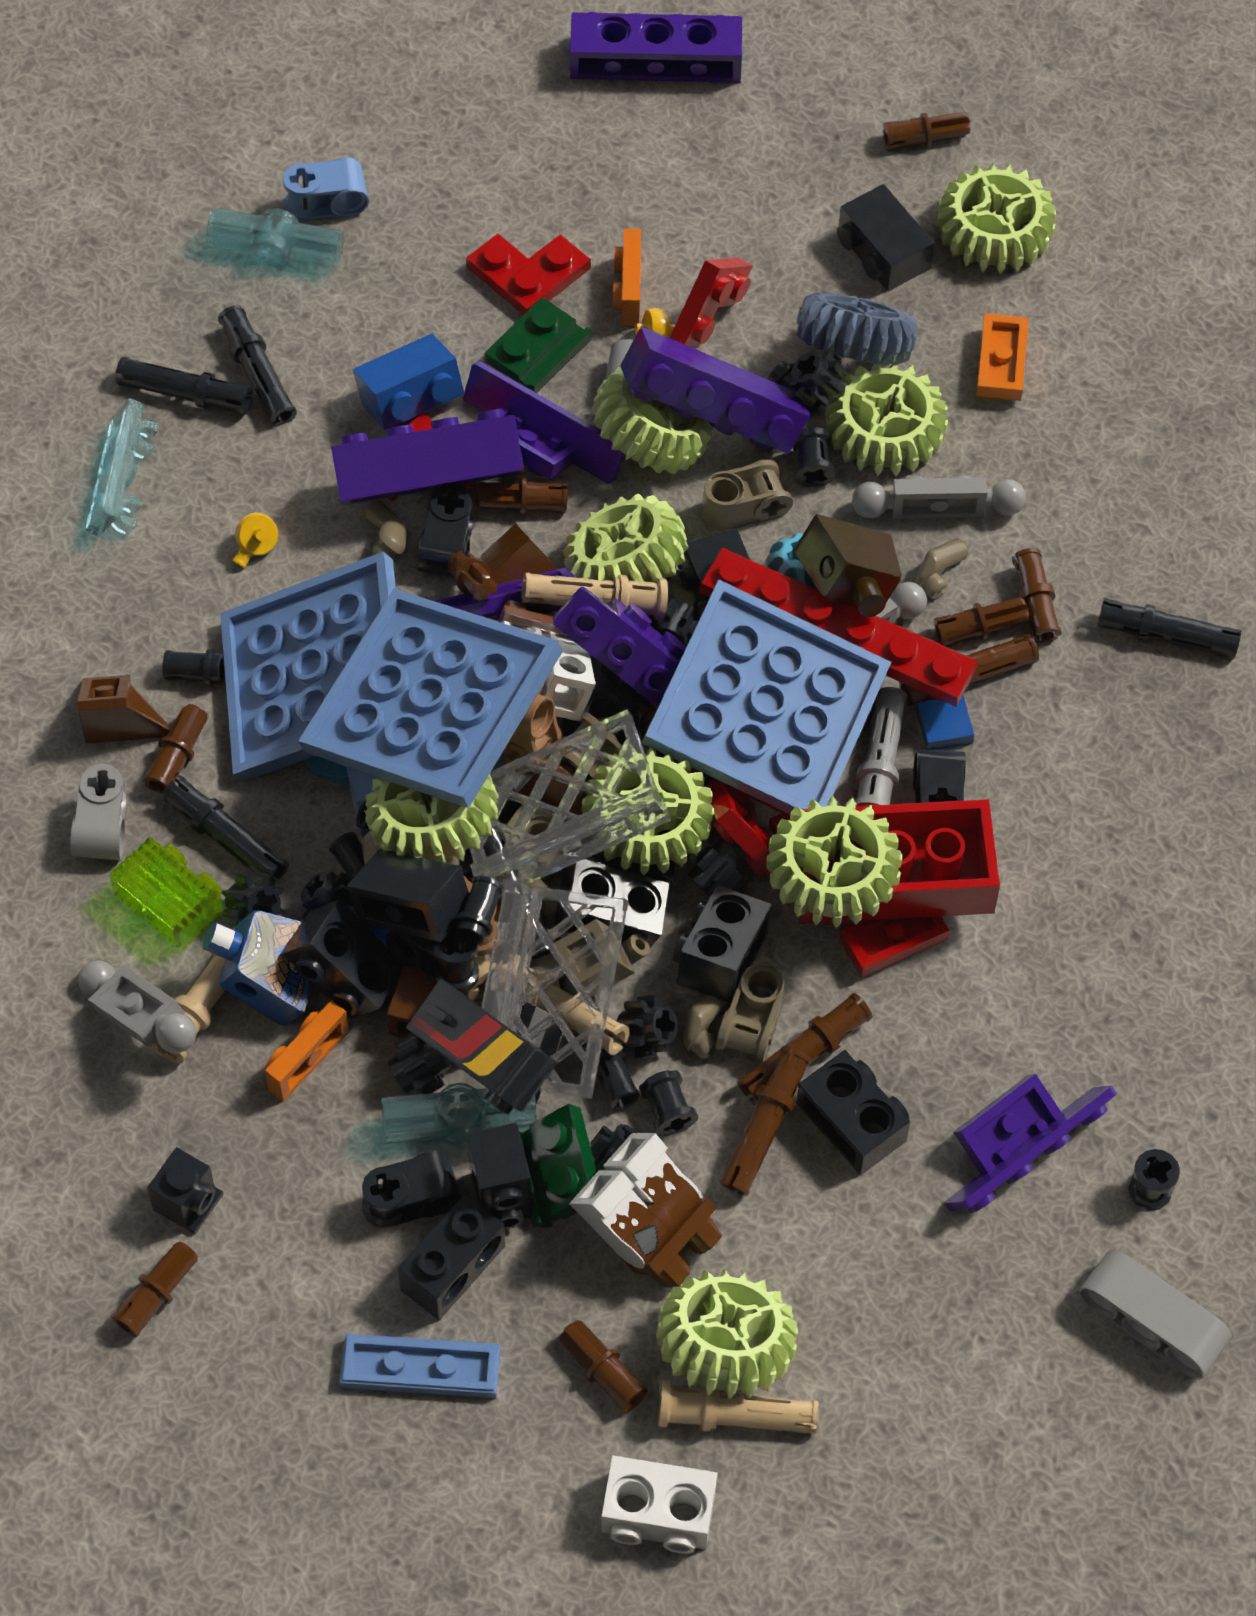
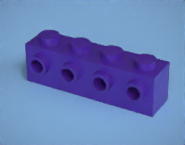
(713, 391)
(428, 458)

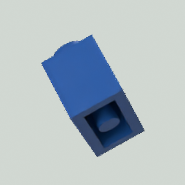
(408, 381)

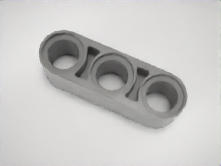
(1155, 1314)

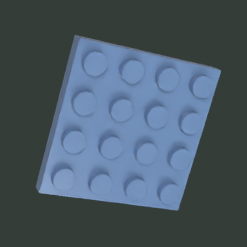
(289, 653)
(431, 697)
(766, 701)

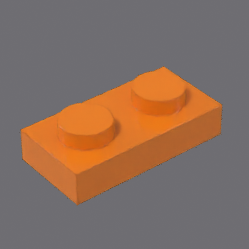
(628, 261)
(1002, 357)
(316, 1039)

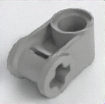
(99, 819)

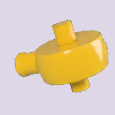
(656, 321)
(255, 536)

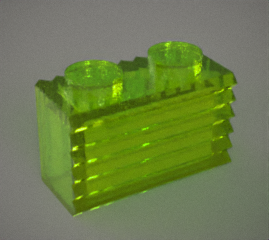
(167, 892)

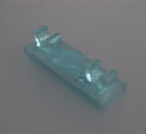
(119, 470)

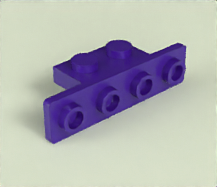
(546, 432)
(622, 641)
(1016, 1131)

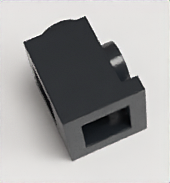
(184, 1191)

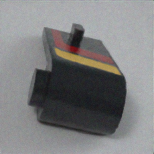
(482, 1047)

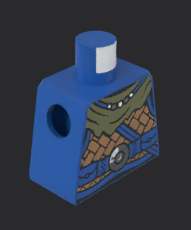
(255, 965)

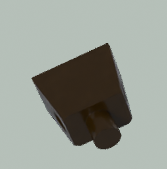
(850, 563)

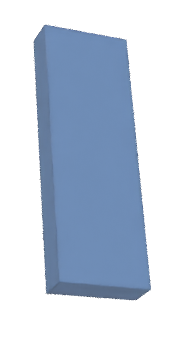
(420, 1366)

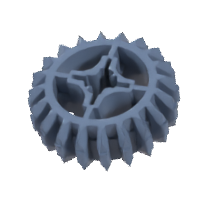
(856, 328)

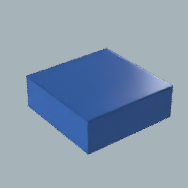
(944, 724)

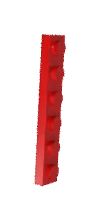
(913, 658)

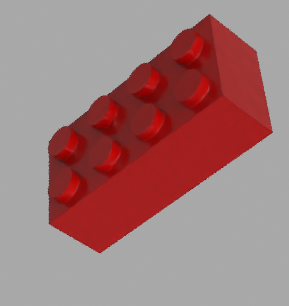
(945, 861)

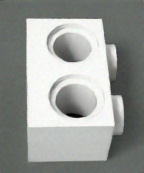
(661, 1489)

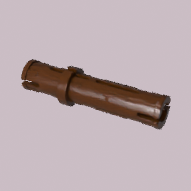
(991, 663)
(820, 1037)
(773, 1103)

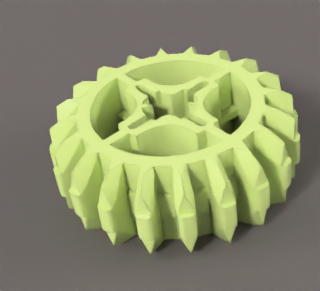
(989, 229)
(648, 430)
(894, 432)
(628, 539)
(687, 807)
(427, 825)
(802, 844)
(721, 1345)

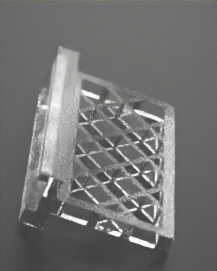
(580, 835)
(511, 963)

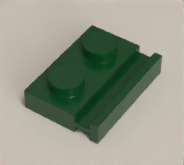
(538, 345)
(557, 1163)

